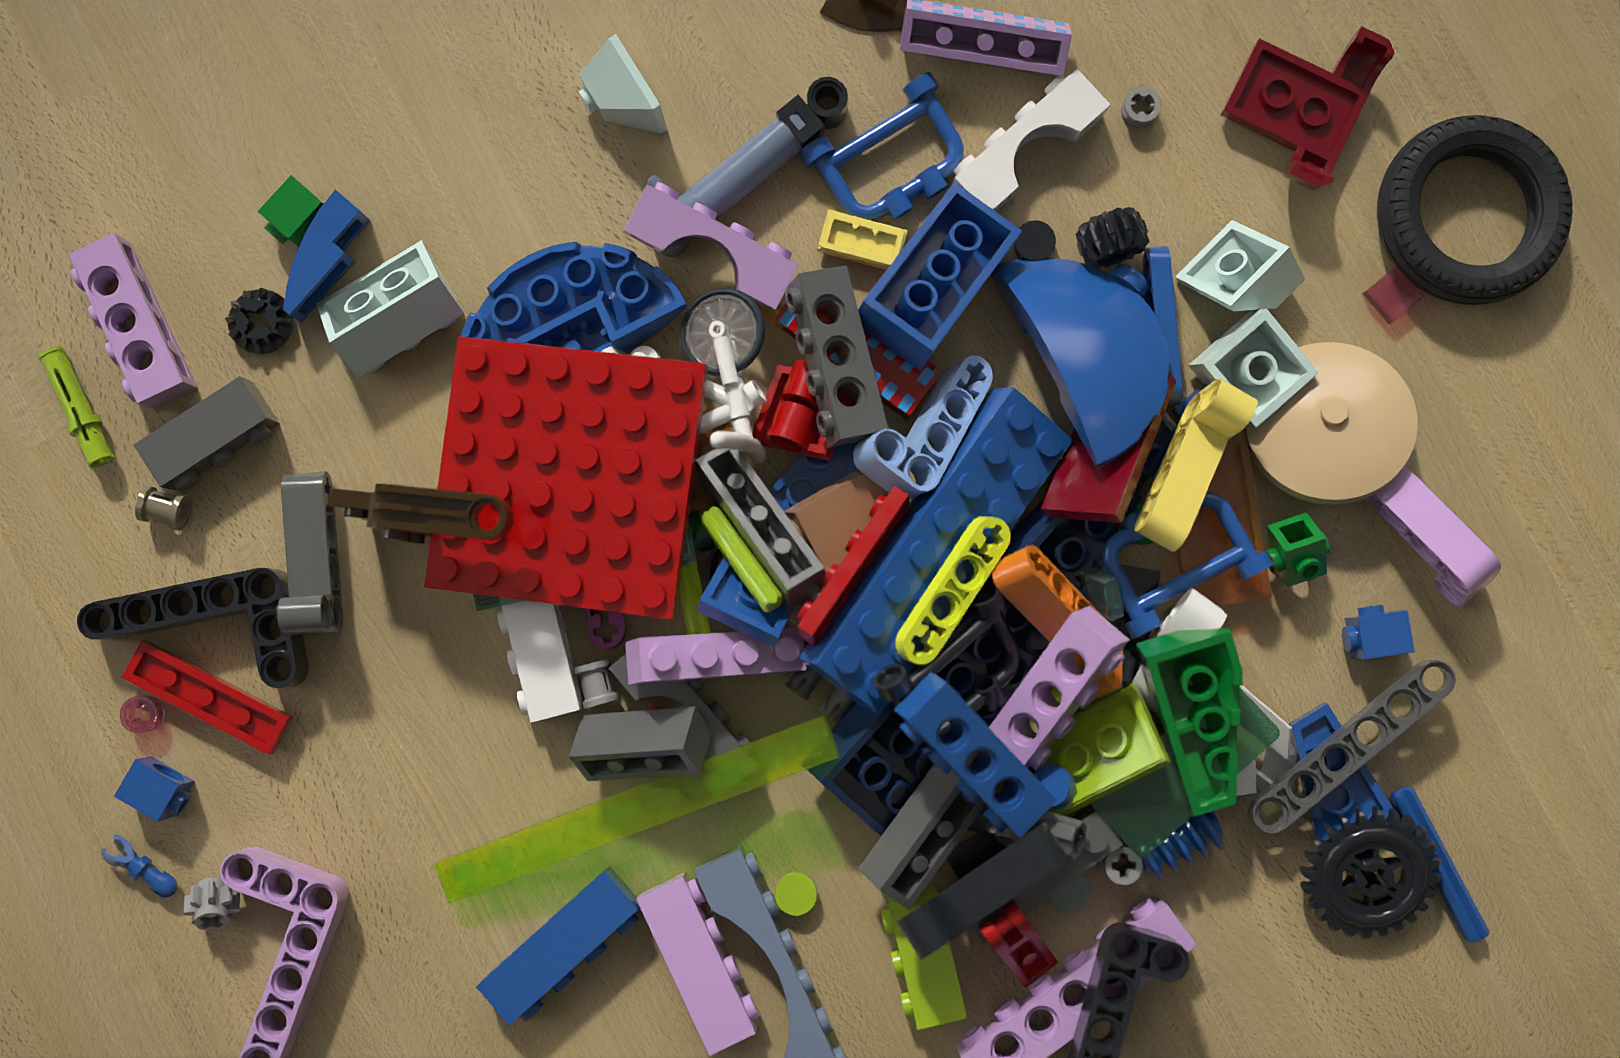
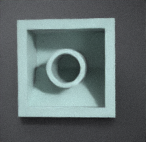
(1257, 360)

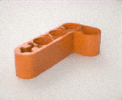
(1045, 600)

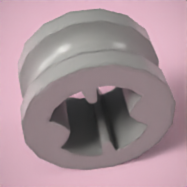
(1141, 119)

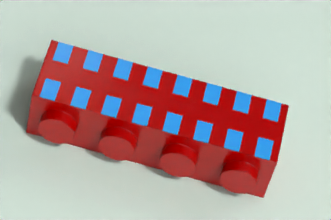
(898, 382)

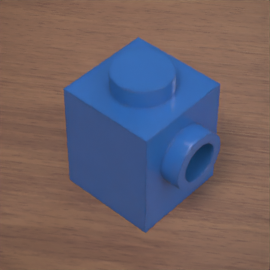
(1377, 633)

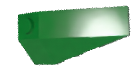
(1196, 694)

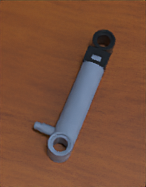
(764, 153)

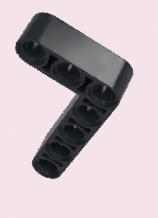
(207, 605)

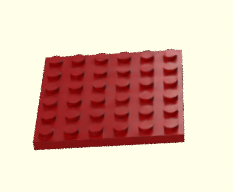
(590, 462)

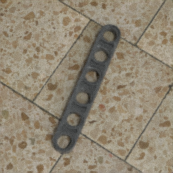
(1356, 752)

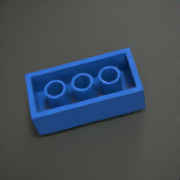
(937, 275)

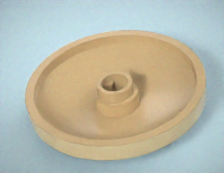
(1340, 431)

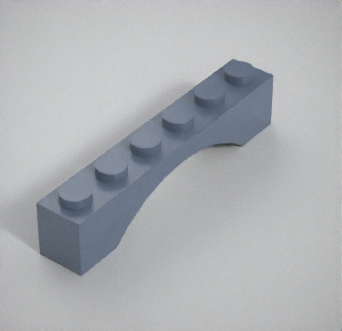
(736, 894)

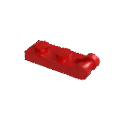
(1018, 944)

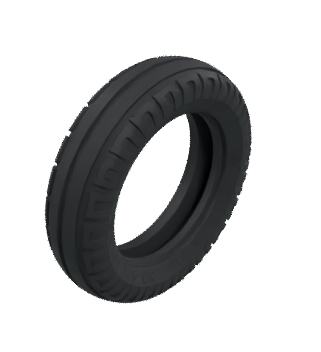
(1529, 163)

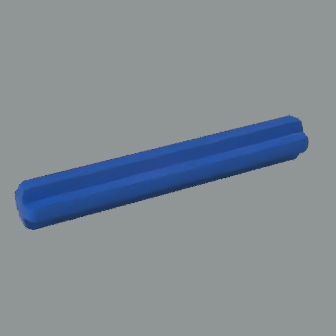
(1451, 884)

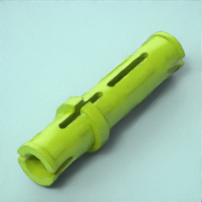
(82, 421)

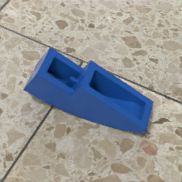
(321, 255)

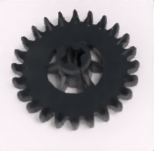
(1359, 846)

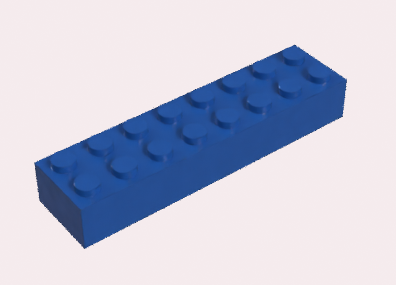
(991, 474)

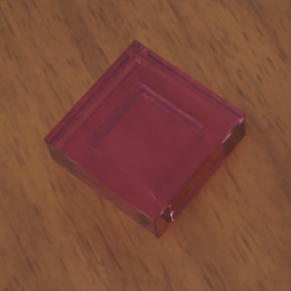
(1393, 295)

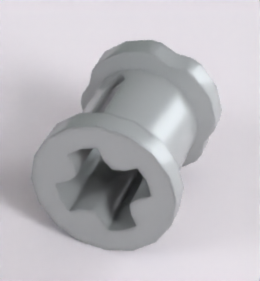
(596, 683)
(1129, 872)

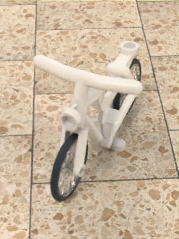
(727, 335)

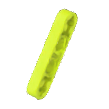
(947, 584)

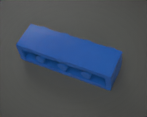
(559, 945)

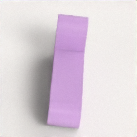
(1438, 536)

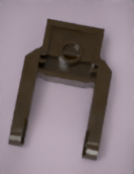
(418, 512)

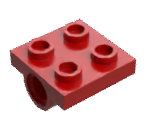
(790, 414)

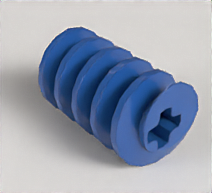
(1189, 836)

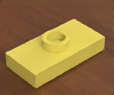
(860, 240)

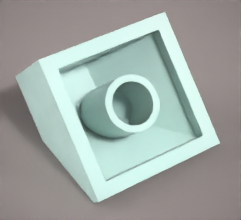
(619, 90)
(1243, 270)

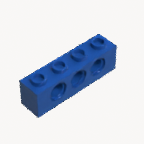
(1023, 796)

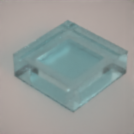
(1103, 593)

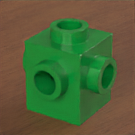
(1297, 549)

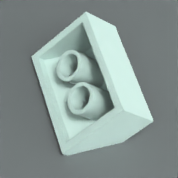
(389, 310)

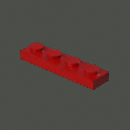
(842, 579)
(207, 697)

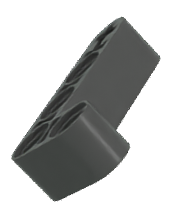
(311, 557)

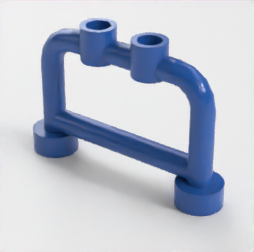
(897, 201)
(1142, 609)

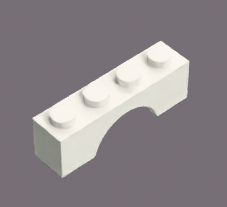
(1065, 113)

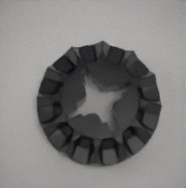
(260, 339)

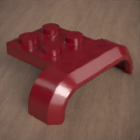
(1307, 104)

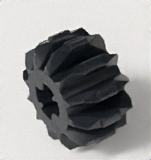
(1112, 237)

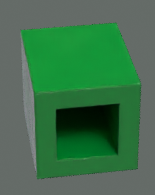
(290, 211)

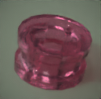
(131, 723)

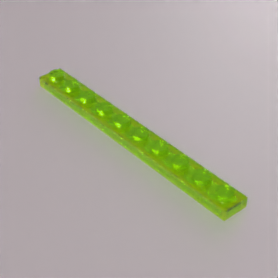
(636, 809)

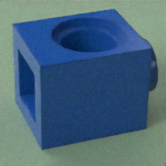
(155, 789)

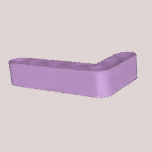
(294, 952)

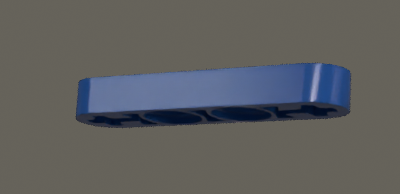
(1160, 298)

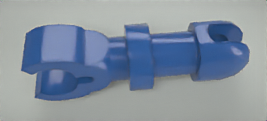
(161, 882)

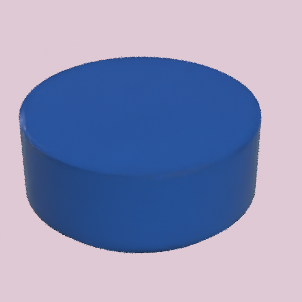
(1132, 278)
(1058, 783)

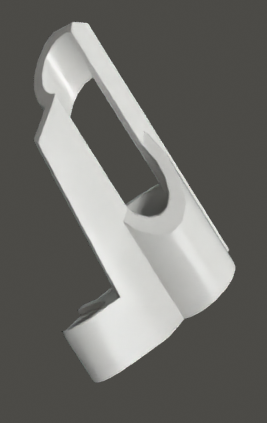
(1198, 613)

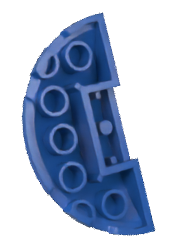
(578, 300)
(1097, 346)

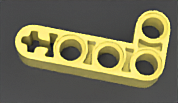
(1191, 462)

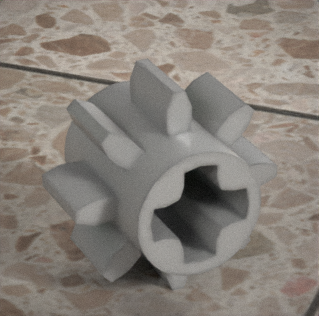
(211, 904)

